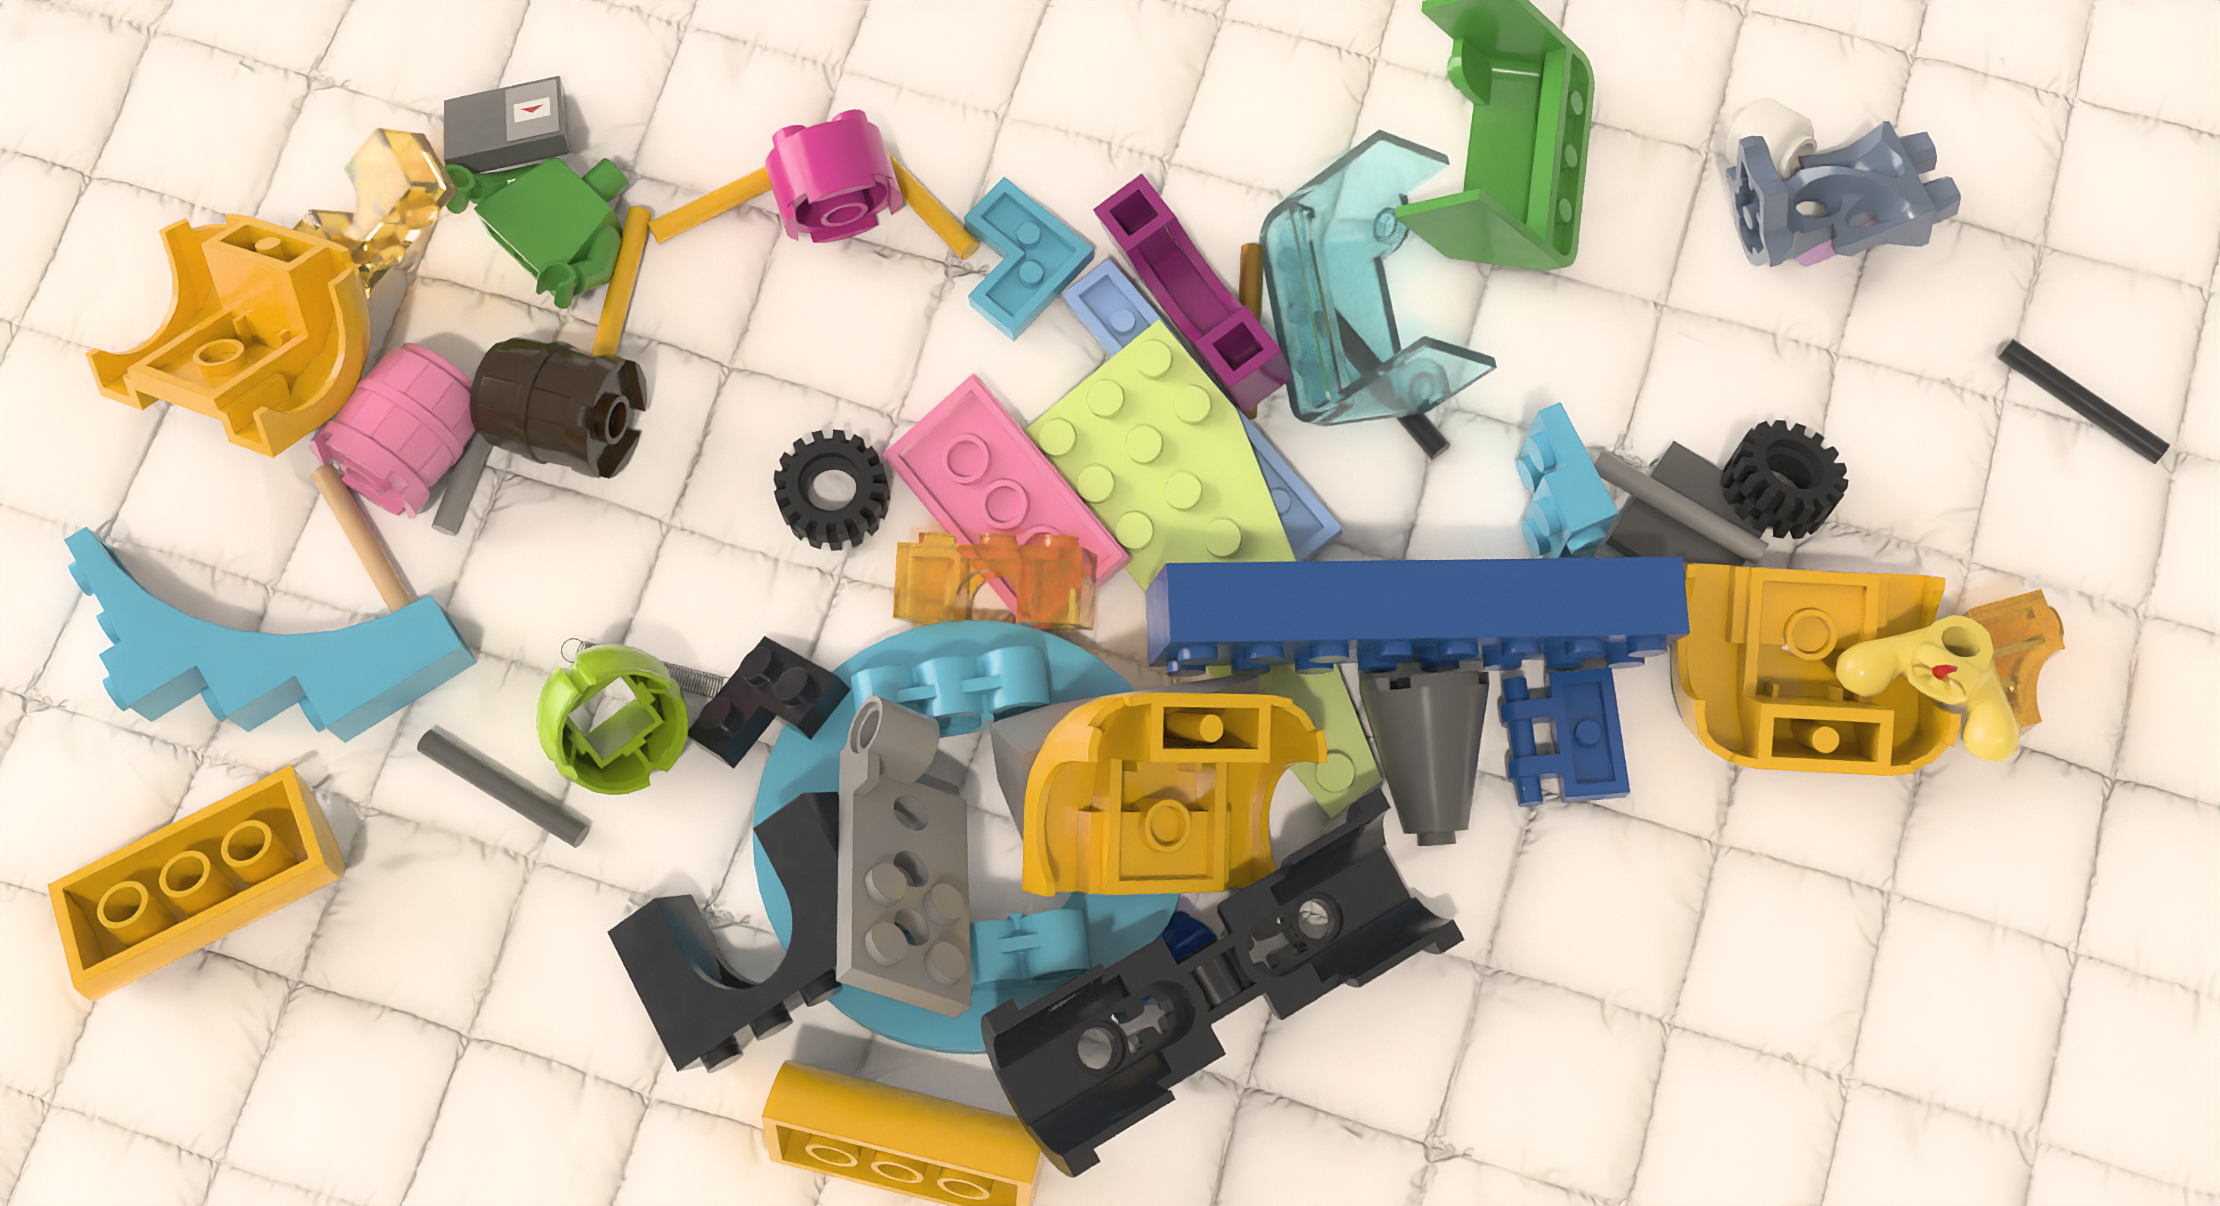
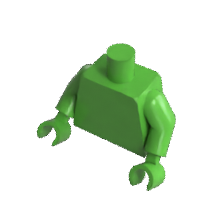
(549, 221)

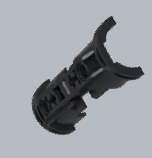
(1368, 932)

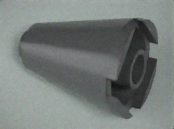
(1429, 747)

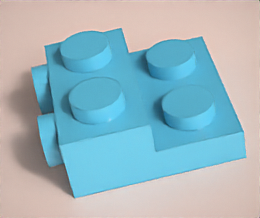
(1570, 500)

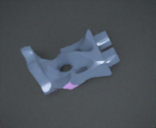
(1865, 187)

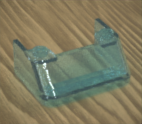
(1333, 294)

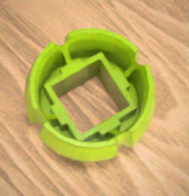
(630, 743)

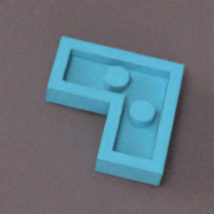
(1037, 256)

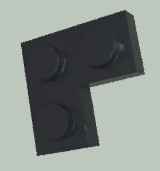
(764, 688)

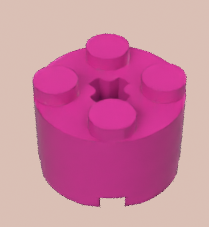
(832, 177)

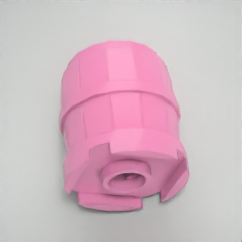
(400, 429)

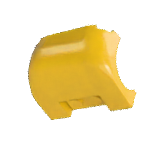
(256, 333)
(1763, 664)
(1161, 792)

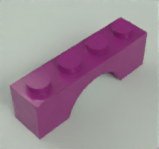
(1192, 295)

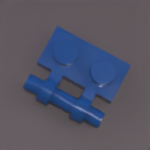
(1584, 735)

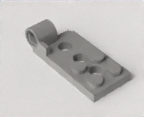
(885, 772)

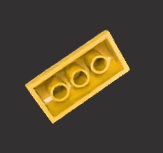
(193, 883)
(899, 1139)

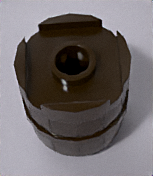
(559, 404)

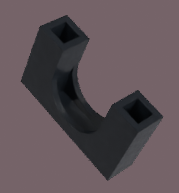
(688, 985)

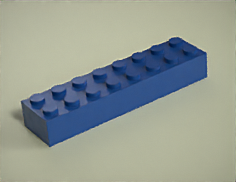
(1414, 613)

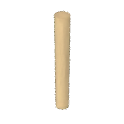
(361, 538)

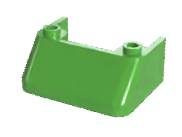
(1524, 141)

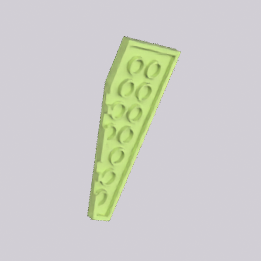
(1180, 484)

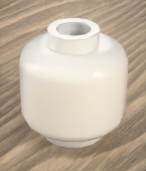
(1784, 130)

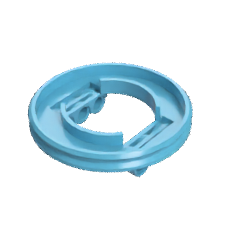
(965, 681)

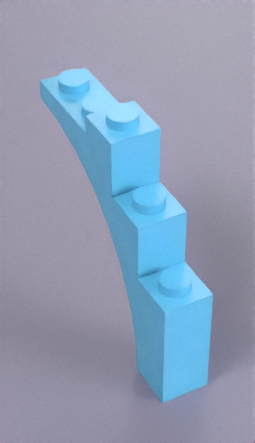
(338, 676)

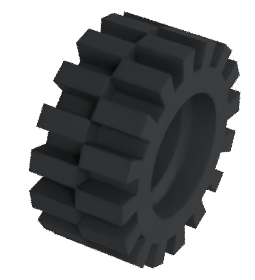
(824, 455)
(1771, 500)

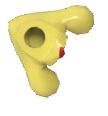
(1950, 665)

